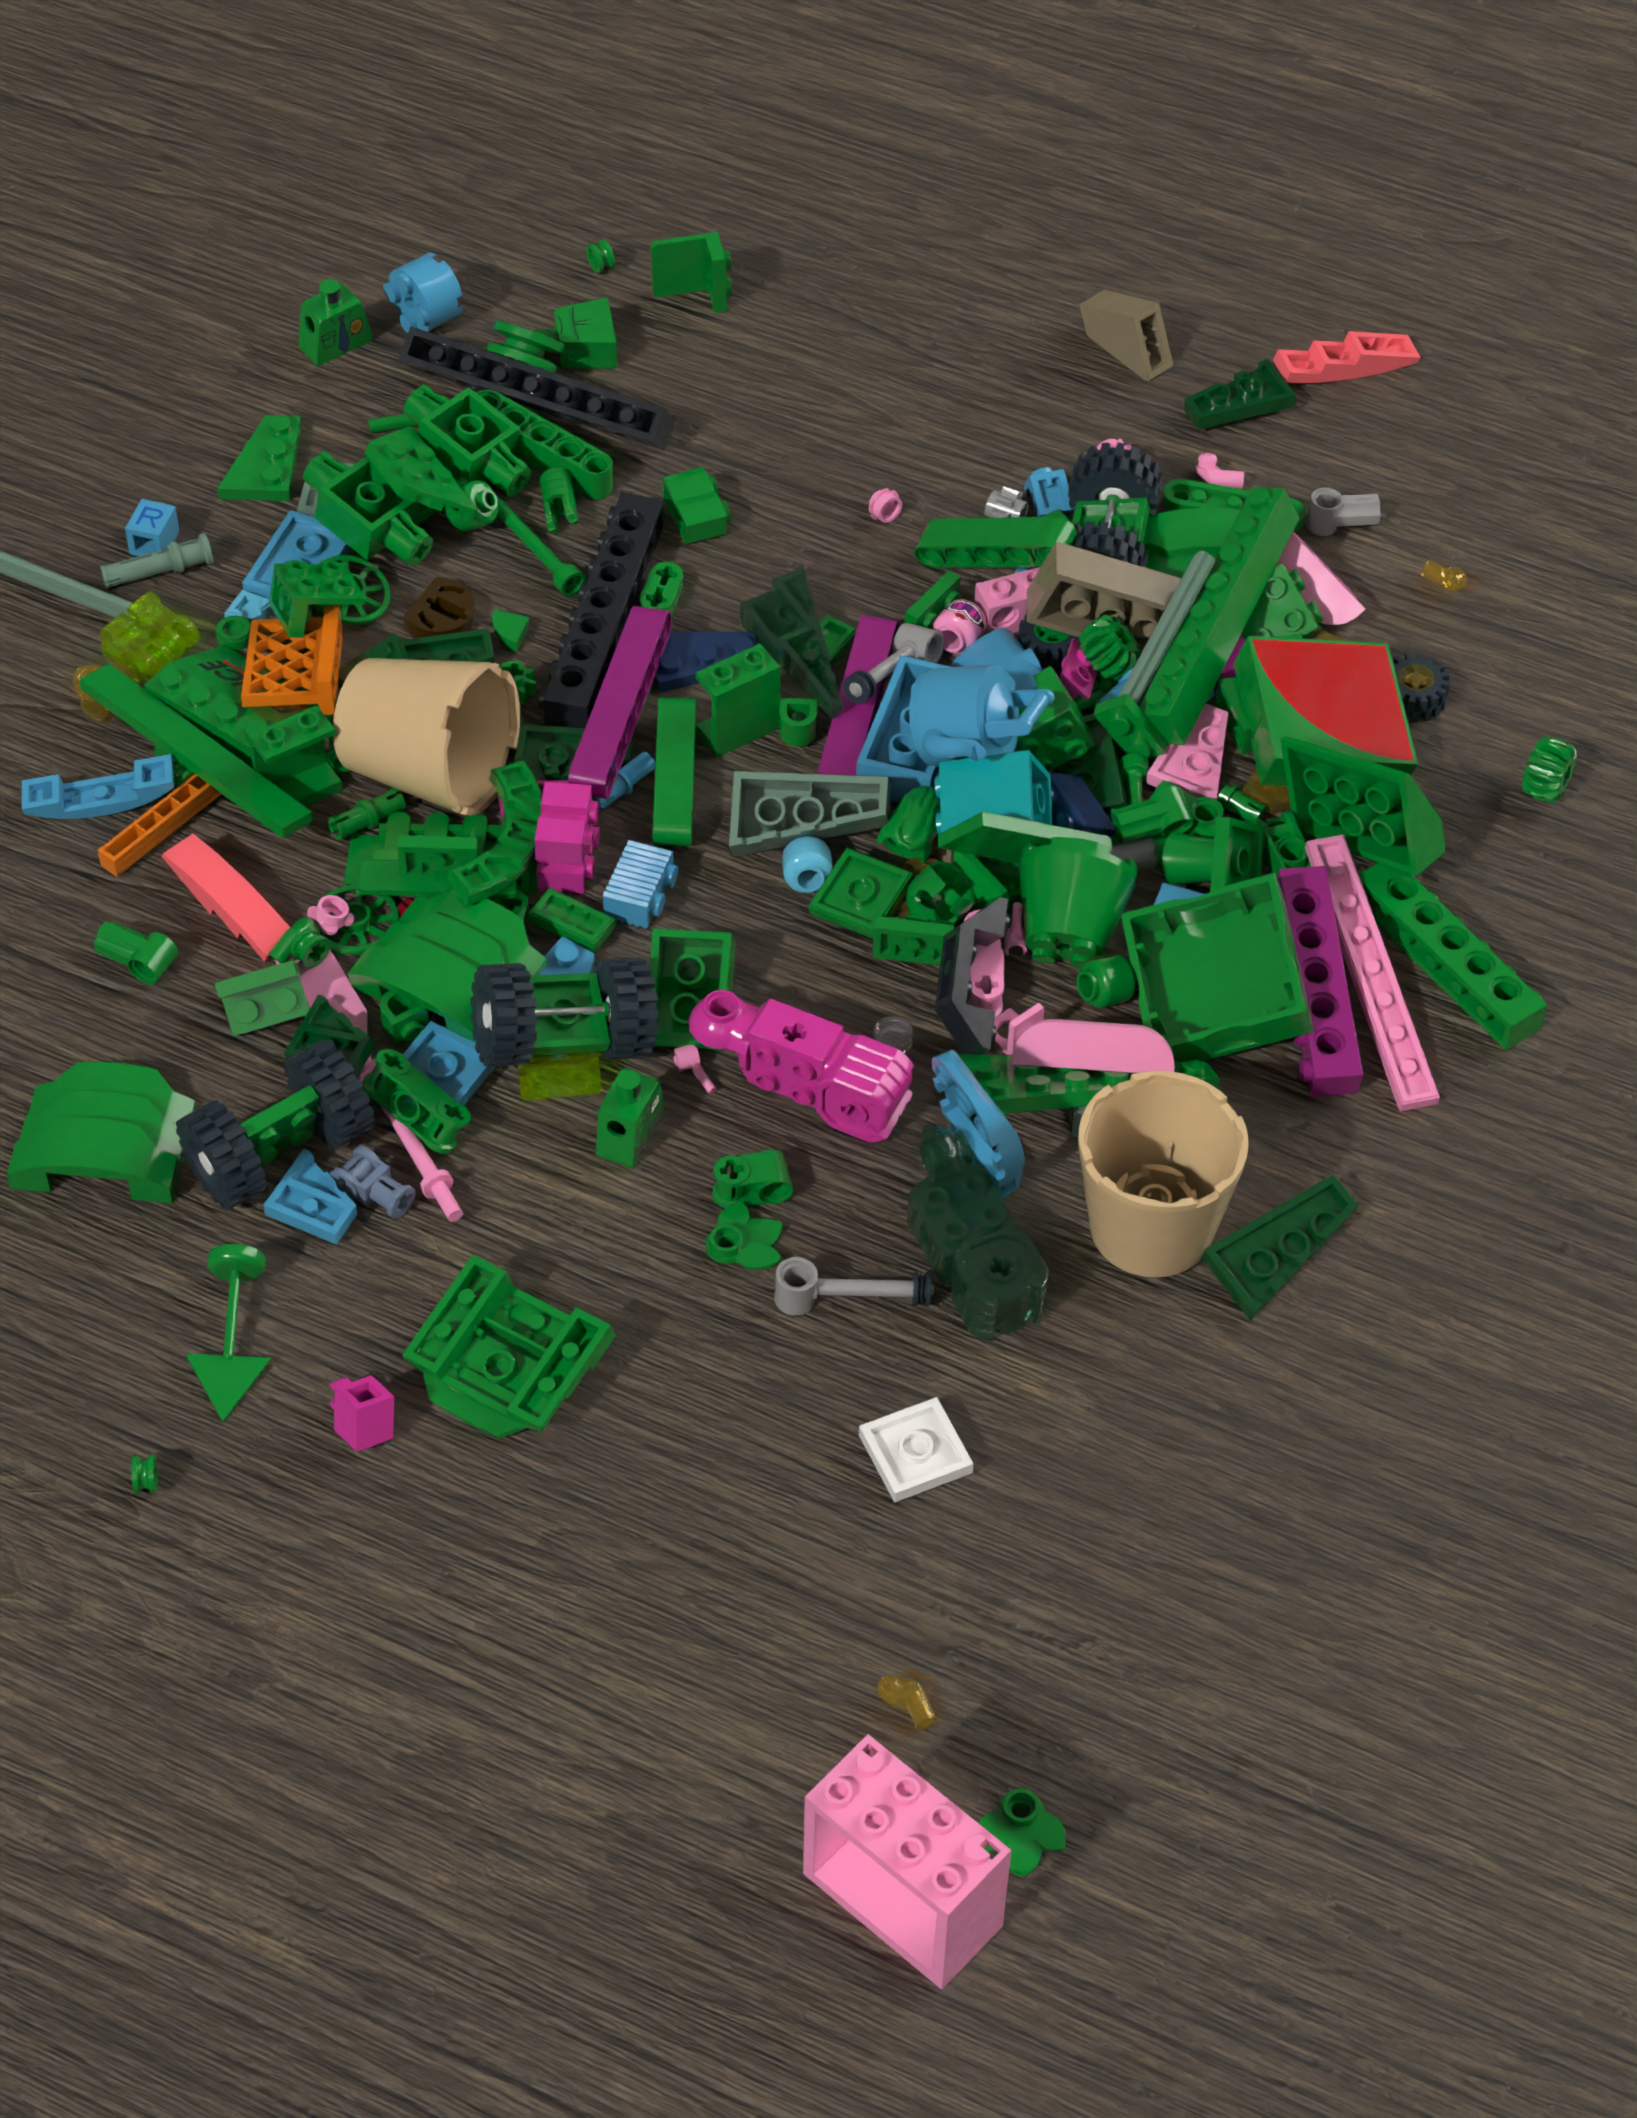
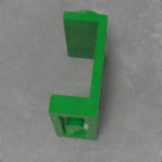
(743, 700)
(295, 756)

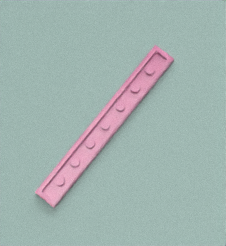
(1374, 977)

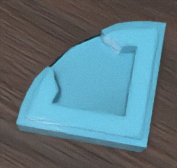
(249, 606)

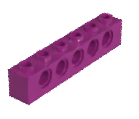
(1325, 1073)

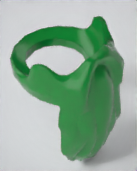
(912, 824)

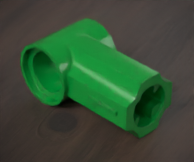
(1162, 813)
(142, 954)

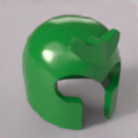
(939, 895)

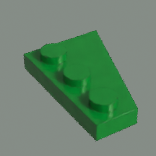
(266, 462)

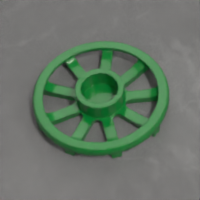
(381, 608)
(362, 921)

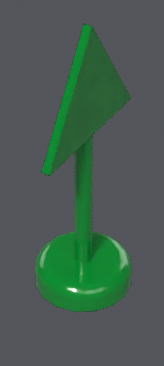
(228, 1376)

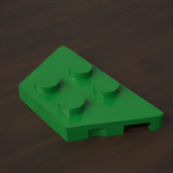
(417, 473)

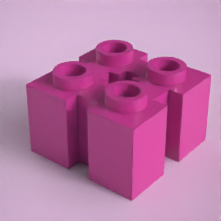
(566, 837)

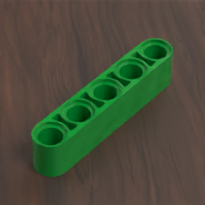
(551, 447)
(991, 541)
(674, 772)

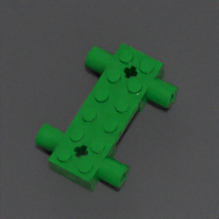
(468, 441)

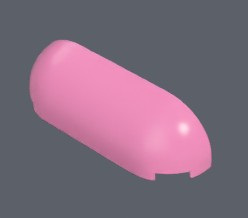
(1323, 587)
(1093, 1046)

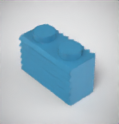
(639, 884)

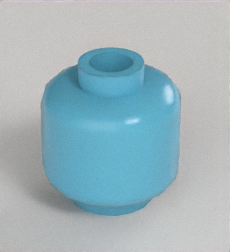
(806, 864)

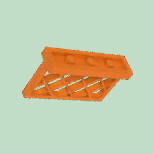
(321, 660)

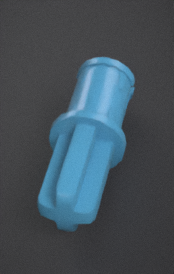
(627, 777)

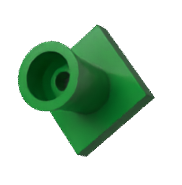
(1225, 860)

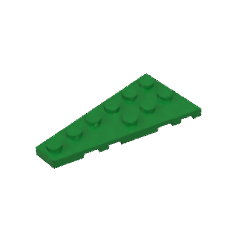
(1040, 1088)

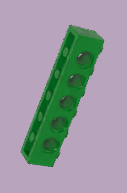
(1453, 956)

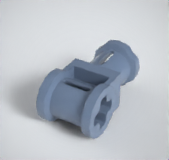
(370, 1180)

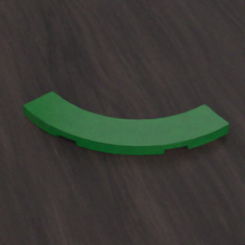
(516, 842)

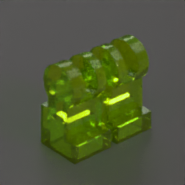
(147, 636)

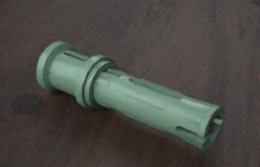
(174, 557)

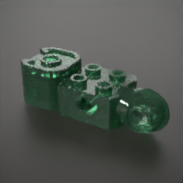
(974, 1239)

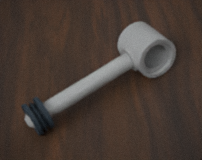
(909, 641)
(803, 1273)

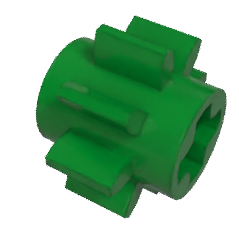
(523, 679)

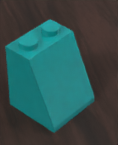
(997, 784)

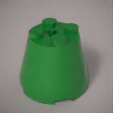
(1072, 898)

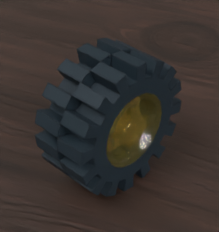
(1421, 685)

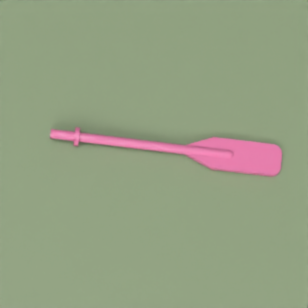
(331, 982)

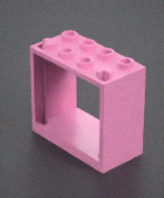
(905, 1861)

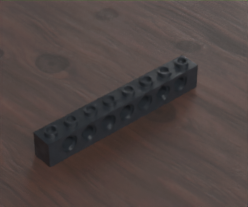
(538, 388)
(602, 610)

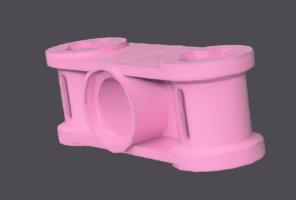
(987, 976)

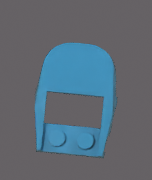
(989, 1128)

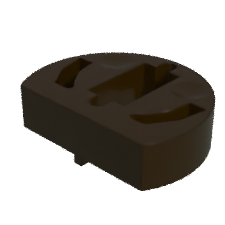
(442, 595)

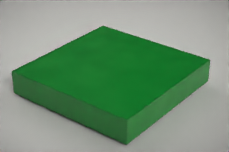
(859, 892)

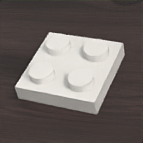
(915, 1449)

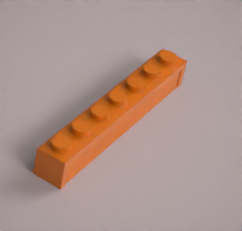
(156, 825)

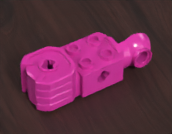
(784, 1050)

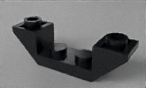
(968, 1024)

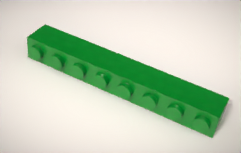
(1219, 613)

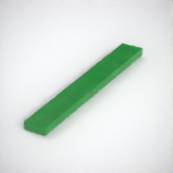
(196, 751)

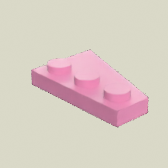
(1198, 762)

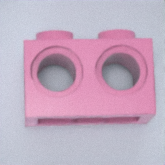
(1004, 599)

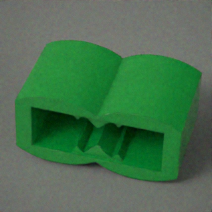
(695, 505)

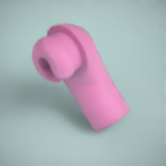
(1214, 475)

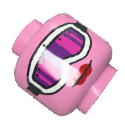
(961, 625)

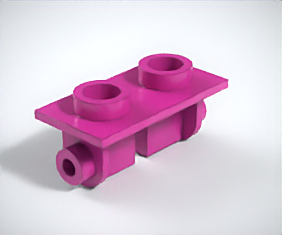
(1077, 673)

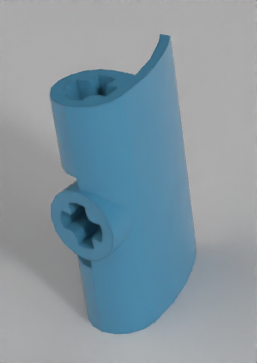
(1003, 649)

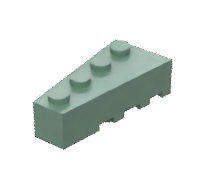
(780, 807)

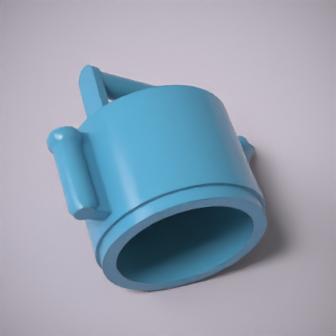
(970, 713)

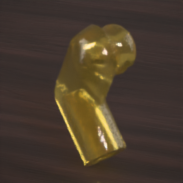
(1451, 579)
(908, 1696)

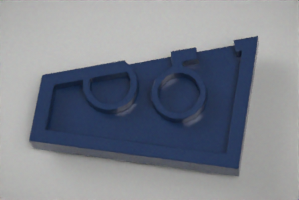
(694, 651)

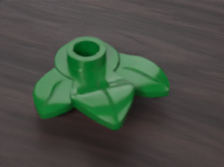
(749, 1239)
(1024, 1835)

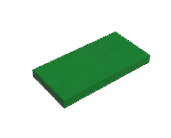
(1005, 836)

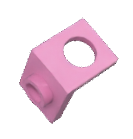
(1017, 1026)

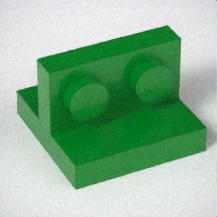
(263, 997)

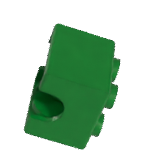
(1059, 730)

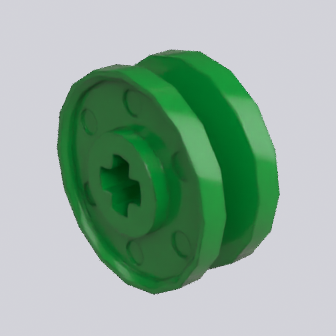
(524, 345)

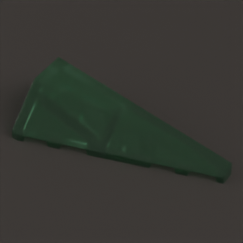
(793, 636)

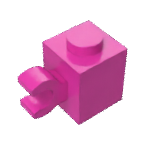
(362, 1412)

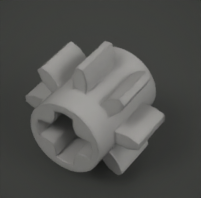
(1006, 504)

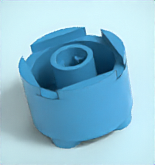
(424, 293)

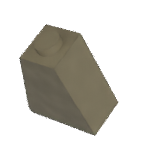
(1129, 331)

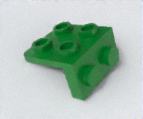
(692, 266)
(1283, 608)

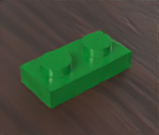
(934, 601)
(1130, 727)

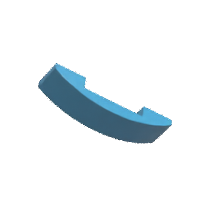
(98, 796)

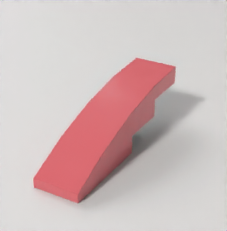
(1356, 357)
(226, 894)

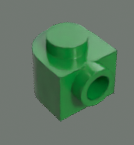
(798, 721)
(402, 1018)

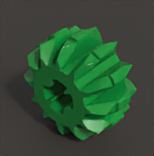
(1109, 647)
(1549, 769)

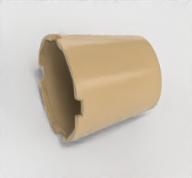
(429, 727)
(1159, 1169)

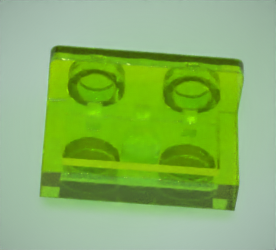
(560, 1075)

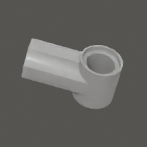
(1331, 510)

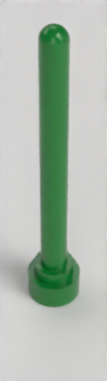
(566, 577)

